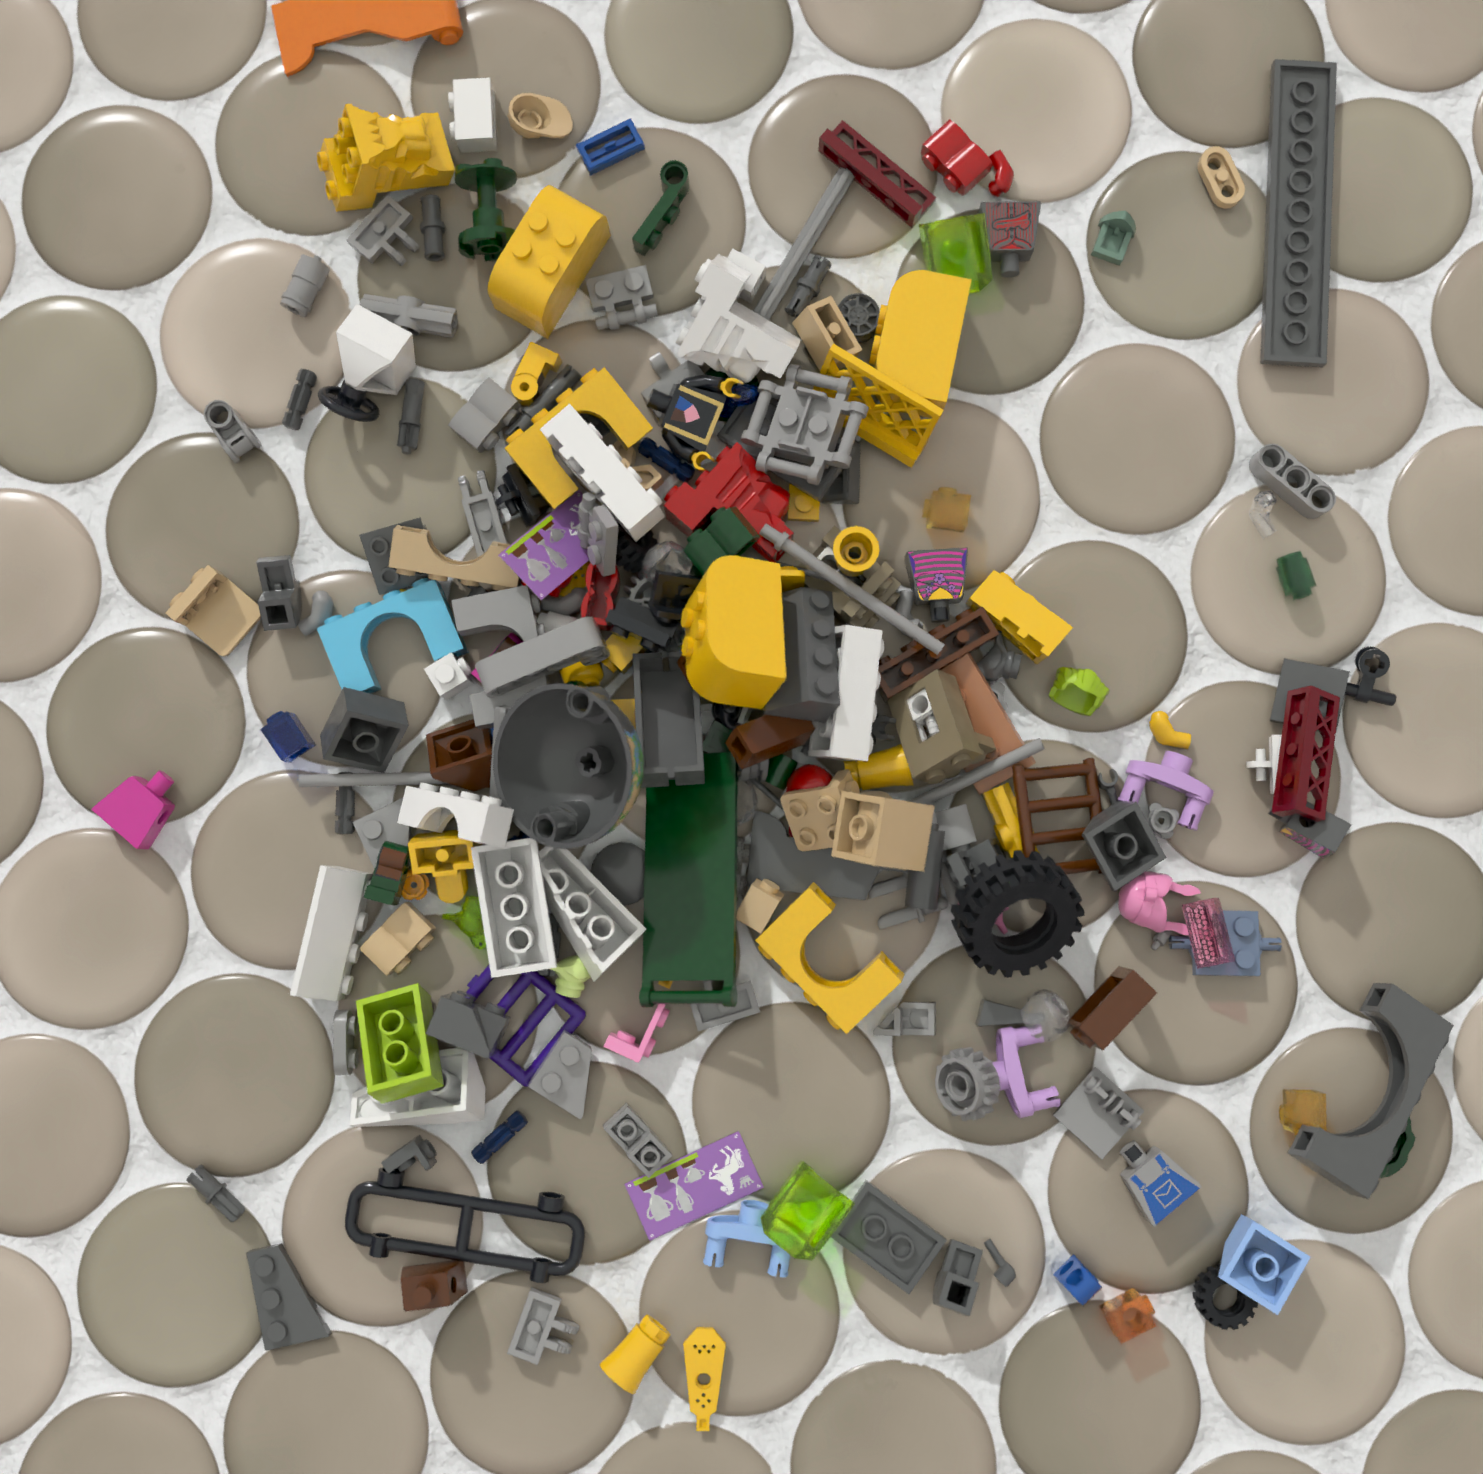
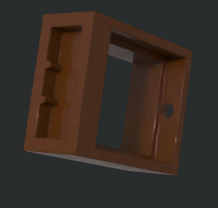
(1110, 1008)

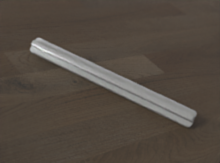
(804, 243)

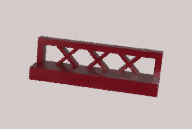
(873, 178)
(1299, 749)

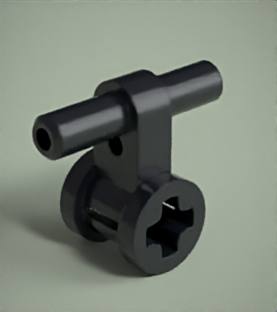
(1363, 690)

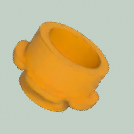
(421, 889)

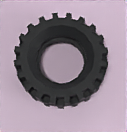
(999, 888)

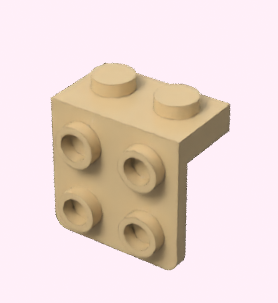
(215, 610)
(814, 811)

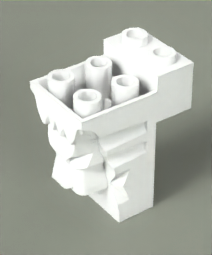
(730, 334)

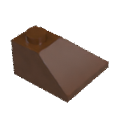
(461, 755)

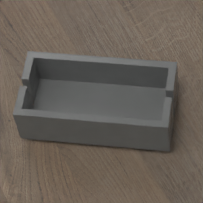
(667, 722)

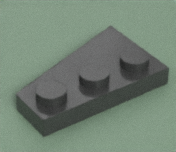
(282, 1303)

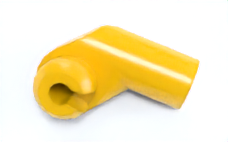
(1164, 732)

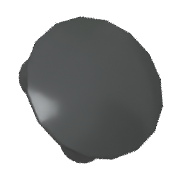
(621, 871)

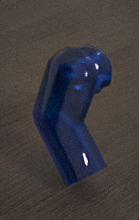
(748, 395)

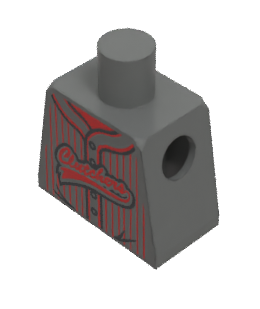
(1011, 232)

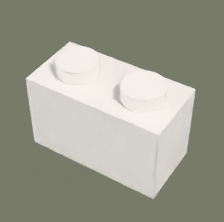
(473, 115)

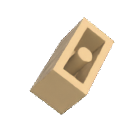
(822, 326)

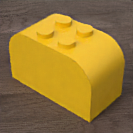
(547, 260)
(921, 334)
(736, 632)

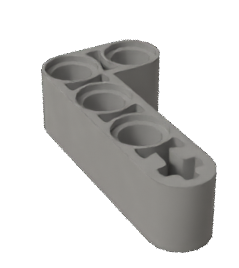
(543, 655)

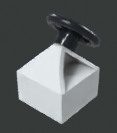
(374, 359)

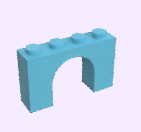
(348, 636)

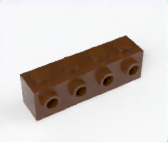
(917, 661)

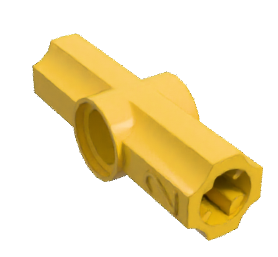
(1003, 810)

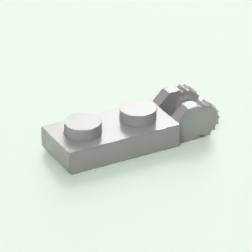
(481, 514)

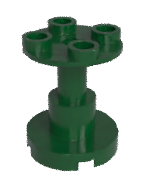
(488, 232)

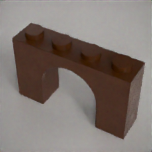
(763, 736)

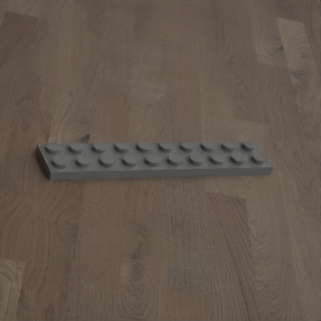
(1298, 213)

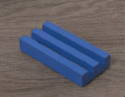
(615, 157)

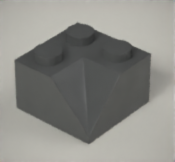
(363, 730)
(469, 1024)

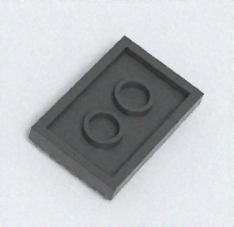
(888, 1237)

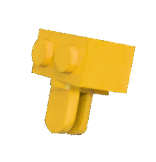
(446, 859)

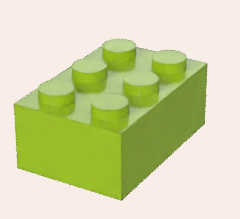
(395, 1046)

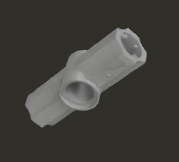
(414, 314)

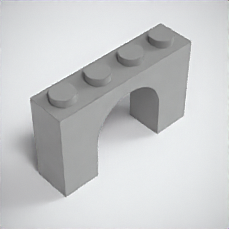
(499, 610)

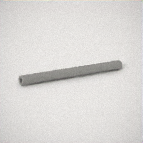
(980, 772)
(366, 779)

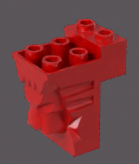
(731, 484)

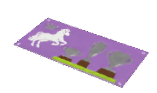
(549, 549)
(694, 1185)

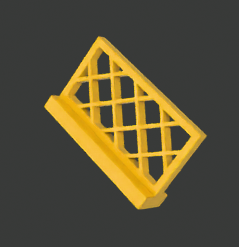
(884, 432)

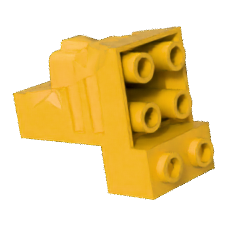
(383, 156)

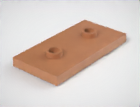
(986, 718)

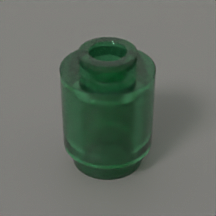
(1295, 575)

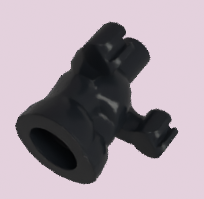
(726, 714)

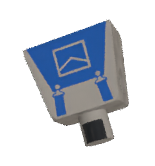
(1155, 1181)

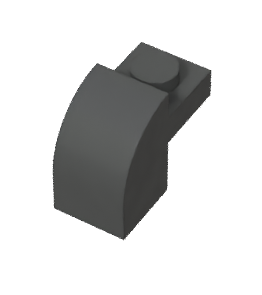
(281, 596)
(967, 862)
(956, 1283)

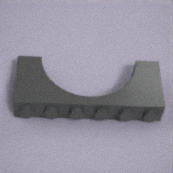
(1413, 1044)

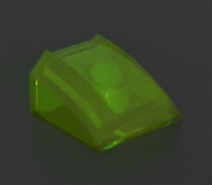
(958, 248)
(804, 1213)

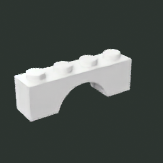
(476, 820)

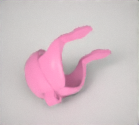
(1143, 903)

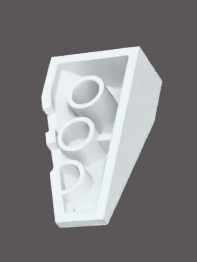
(457, 1102)

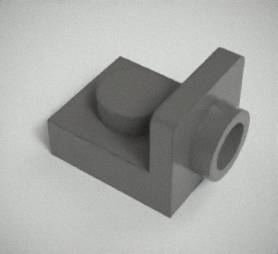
(405, 1155)

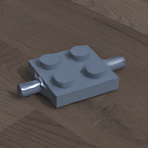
(1245, 943)

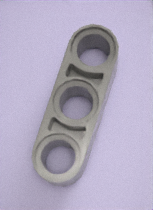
(1307, 482)

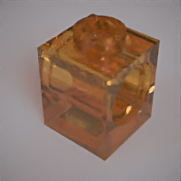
(1115, 1308)

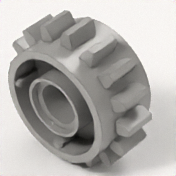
(967, 1083)

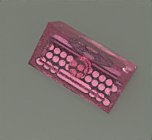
(1208, 932)

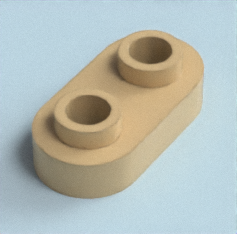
(1224, 178)

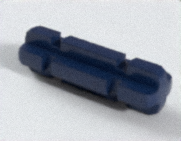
(666, 460)
(499, 1137)

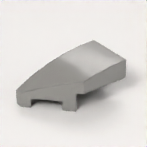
(909, 1019)

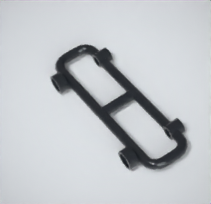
(548, 1209)

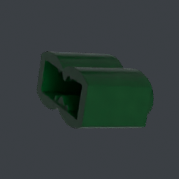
(725, 536)

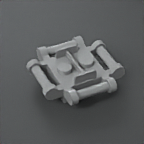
(805, 425)

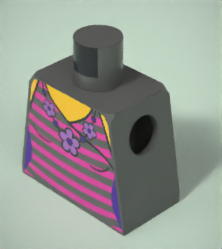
(937, 579)
(1319, 837)

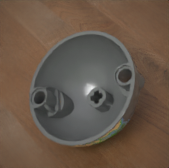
(570, 753)

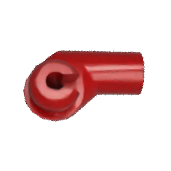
(1003, 176)

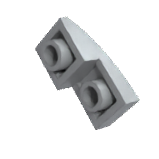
(637, 1140)

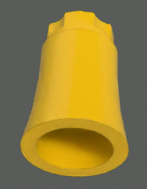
(856, 540)
(882, 769)
(635, 1354)

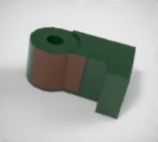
(389, 874)

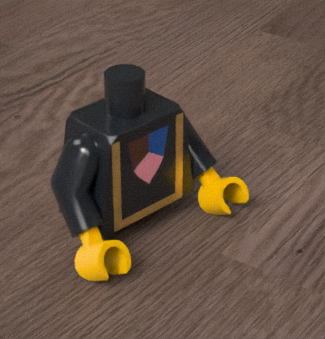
(691, 414)

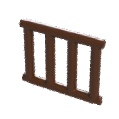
(1026, 808)

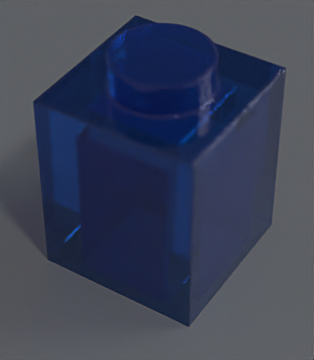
(287, 736)

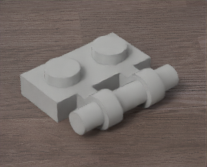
(621, 289)
(598, 534)

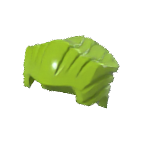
(1078, 690)

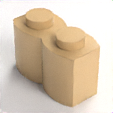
(398, 938)

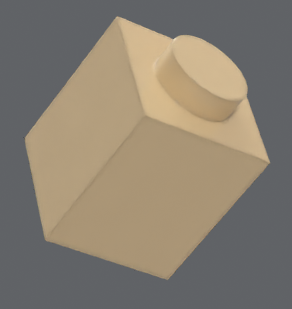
(759, 904)

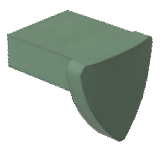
(1114, 236)

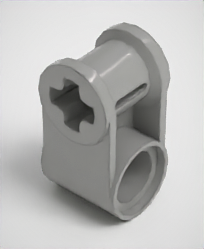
(234, 433)

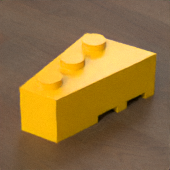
(1019, 616)

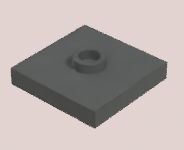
(1301, 674)

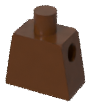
(430, 1285)

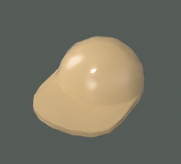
(539, 116)

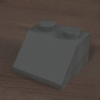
(1122, 843)

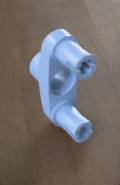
(745, 1227)

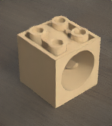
(882, 831)

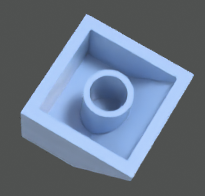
(1261, 1264)

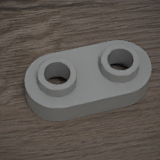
(344, 1029)

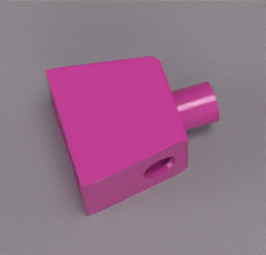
(138, 808)

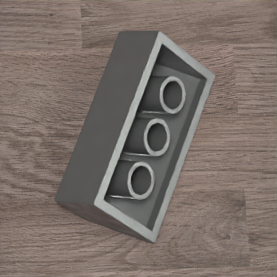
(810, 658)

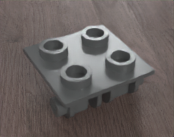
(377, 550)

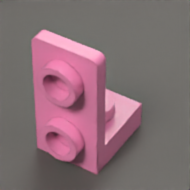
(625, 1045)

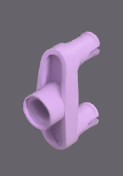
(1174, 775)
(1011, 1075)

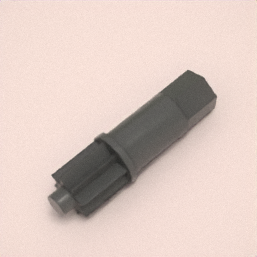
(411, 413)

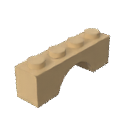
(415, 552)

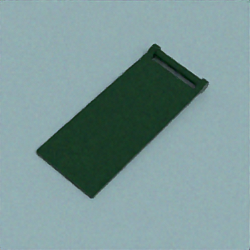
(691, 886)

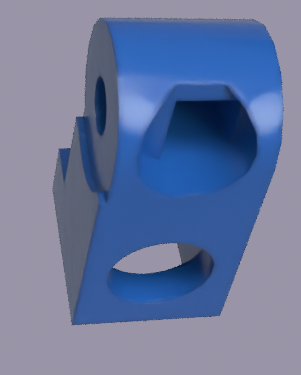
(1078, 1280)

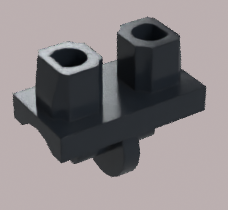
(517, 497)

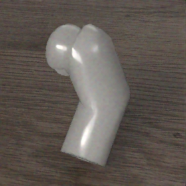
(567, 605)
(321, 610)

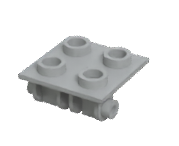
(1099, 1113)

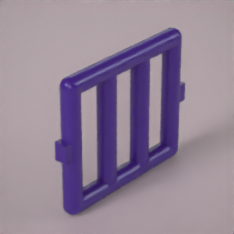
(503, 1057)

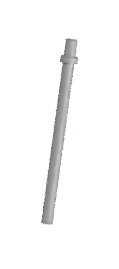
(782, 541)

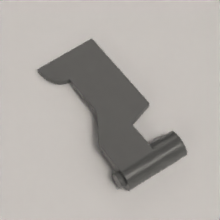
(779, 860)

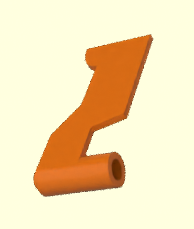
(313, 23)

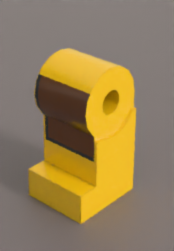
(532, 373)

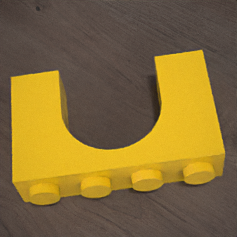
(597, 397)
(842, 1001)

